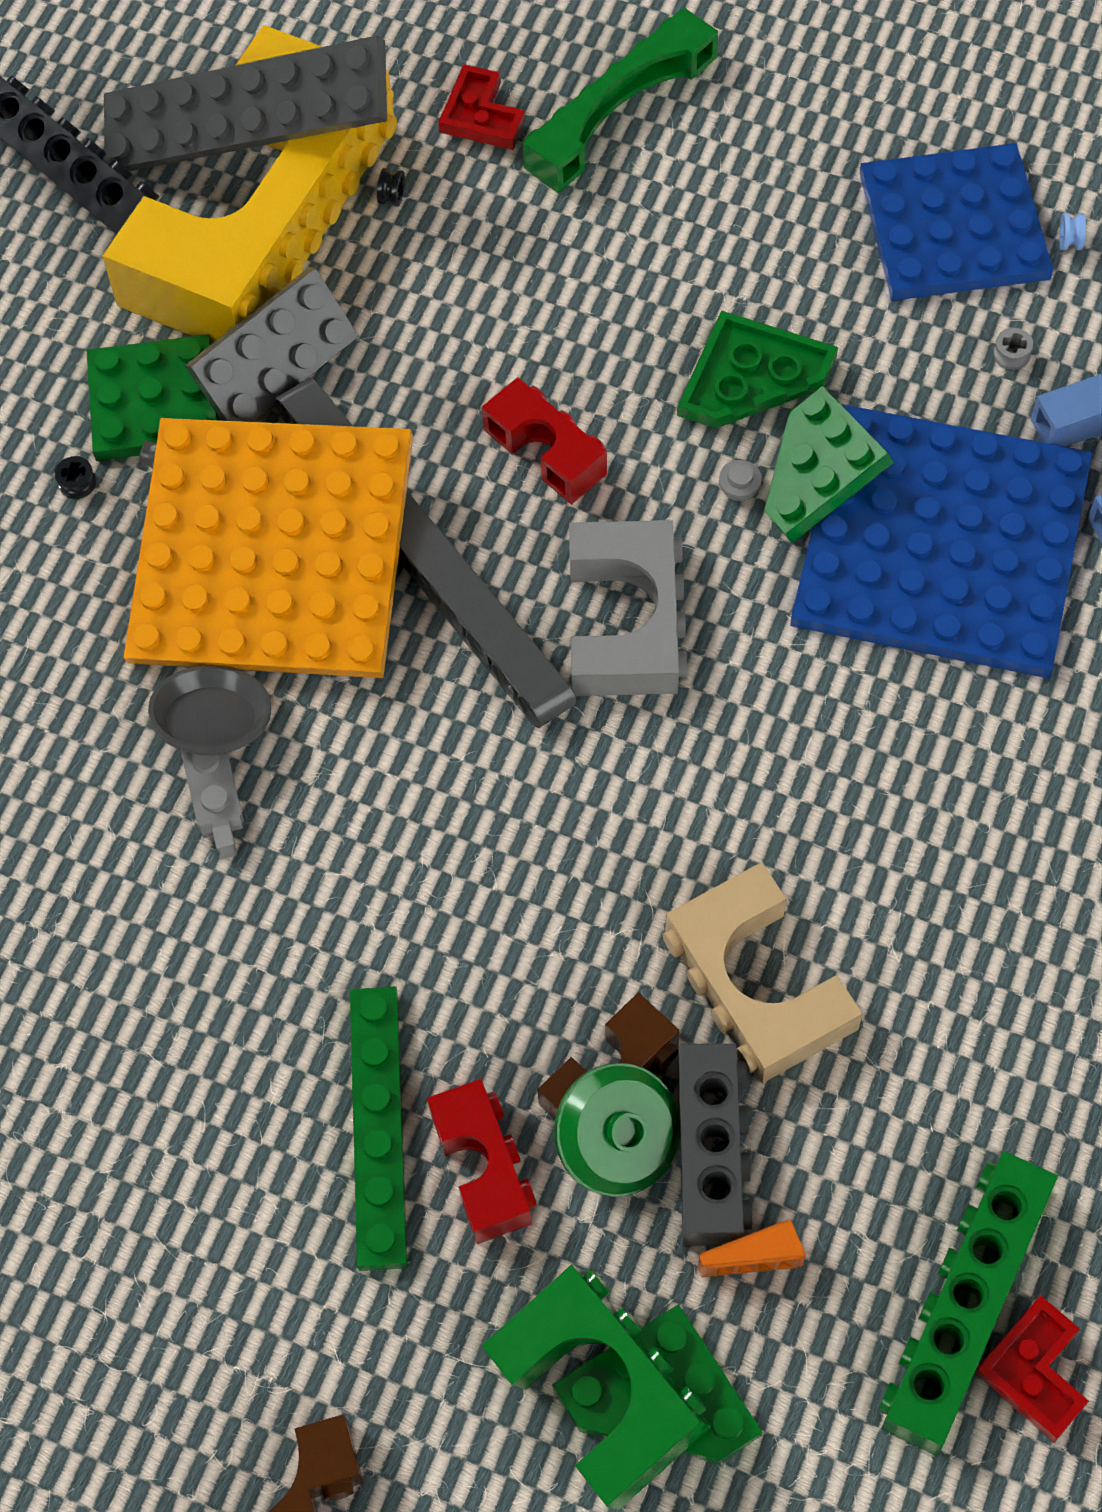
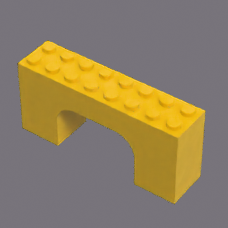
(219, 270)

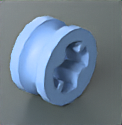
(1072, 231)

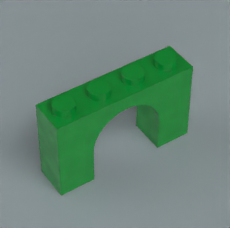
(660, 1415)

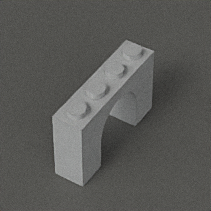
(648, 657)

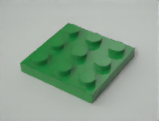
(137, 387)

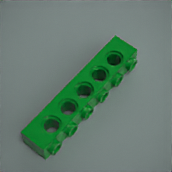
(929, 1421)

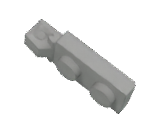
(214, 799)

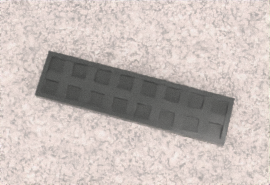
(247, 105)

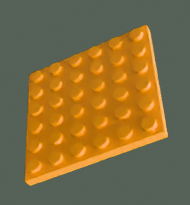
(270, 547)

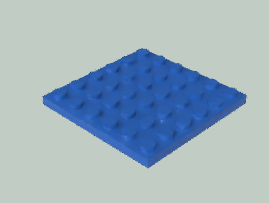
(950, 546)

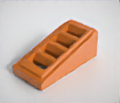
(763, 1250)

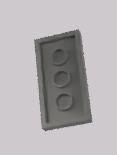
(272, 349)

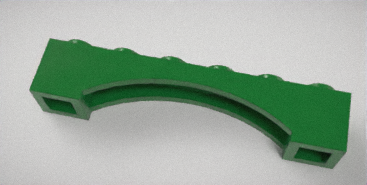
(676, 49)

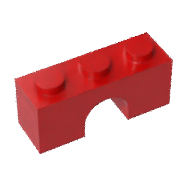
(524, 416)
(468, 1121)

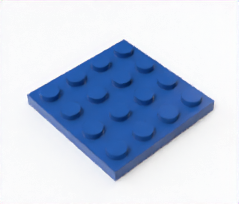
(955, 222)

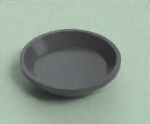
(209, 710)

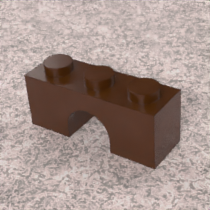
(636, 1033)

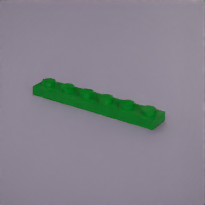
(378, 1129)

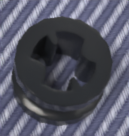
(390, 187)
(66, 470)

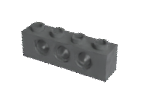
(704, 1219)

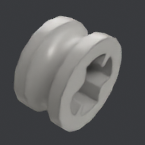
(1015, 337)

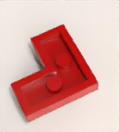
(475, 116)
(1022, 1374)

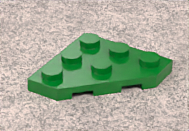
(752, 370)
(820, 464)
(601, 1389)

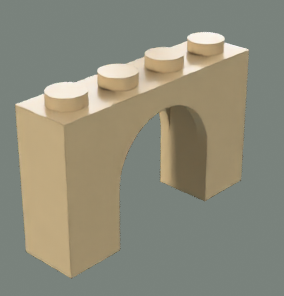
(768, 1034)

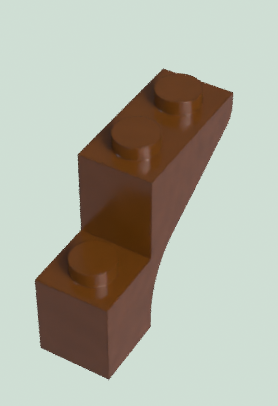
(325, 1466)

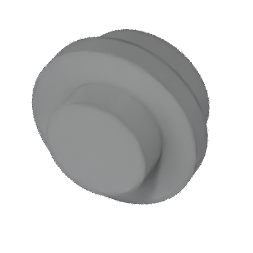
(740, 480)

